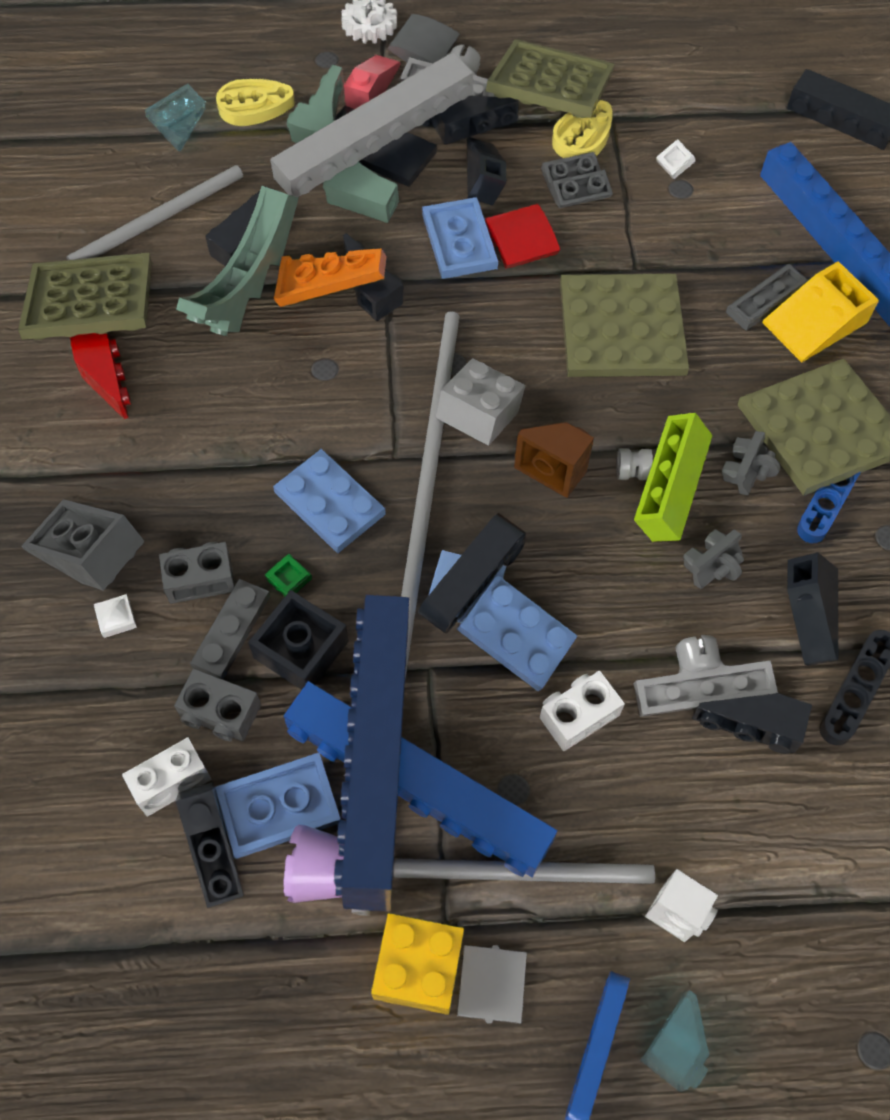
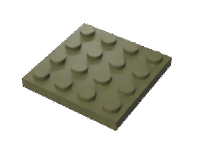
(550, 78)
(86, 296)
(623, 325)
(821, 425)

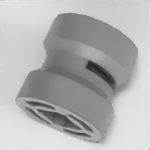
(633, 464)

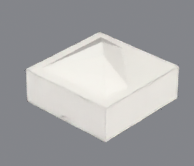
(675, 159)
(115, 616)

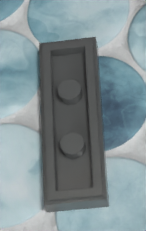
(766, 297)

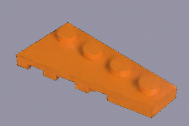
(316, 277)

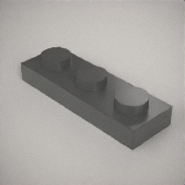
(230, 629)

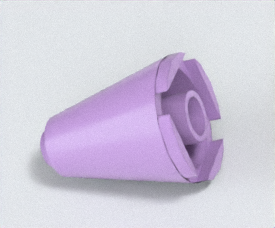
(311, 865)

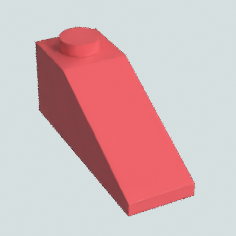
(369, 80)

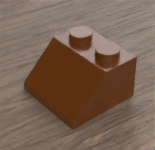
(554, 455)

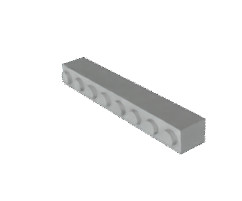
(372, 126)

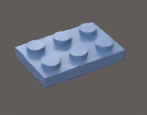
(459, 238)
(329, 500)
(517, 632)
(271, 803)

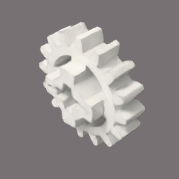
(369, 20)

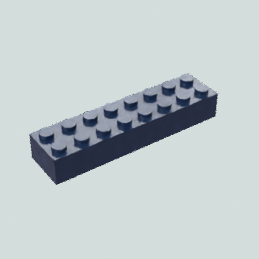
(373, 756)

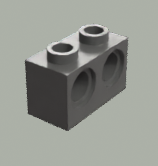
(198, 580)
(222, 698)

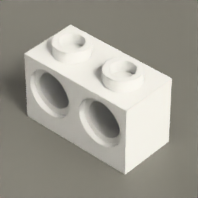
(586, 716)
(165, 775)
(683, 907)

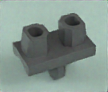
(756, 463)
(718, 561)

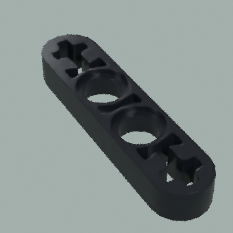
(862, 688)

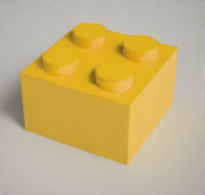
(417, 964)

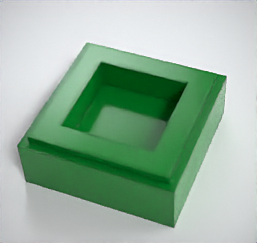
(288, 575)

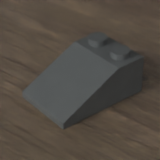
(85, 543)

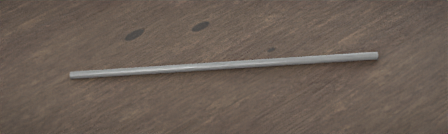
(426, 483)

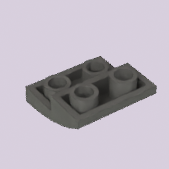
(423, 39)
(576, 180)

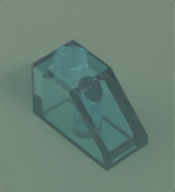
(680, 1046)

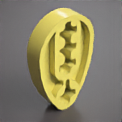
(260, 97)
(595, 132)

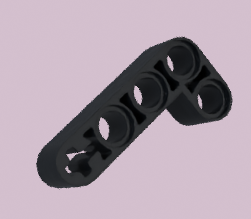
(493, 547)

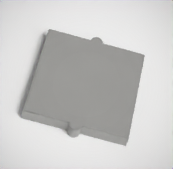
(492, 984)

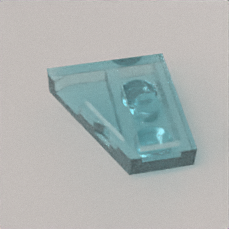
(177, 115)

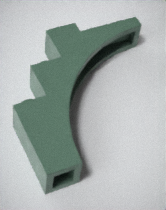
(355, 186)
(262, 245)

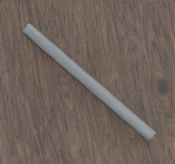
(158, 214)
(546, 872)

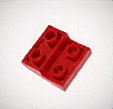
(522, 236)

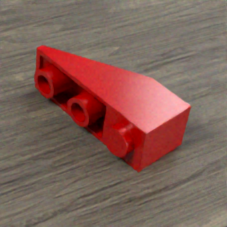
(97, 365)

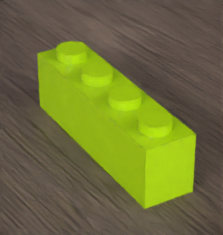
(673, 478)

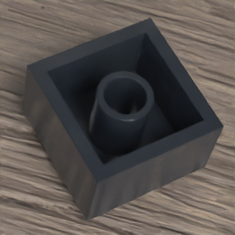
(299, 641)

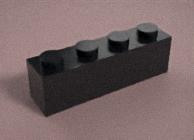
(842, 108)

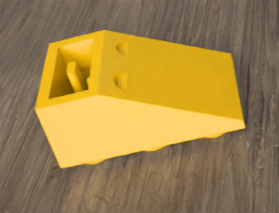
(822, 312)

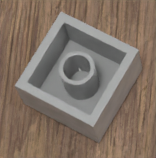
(480, 401)

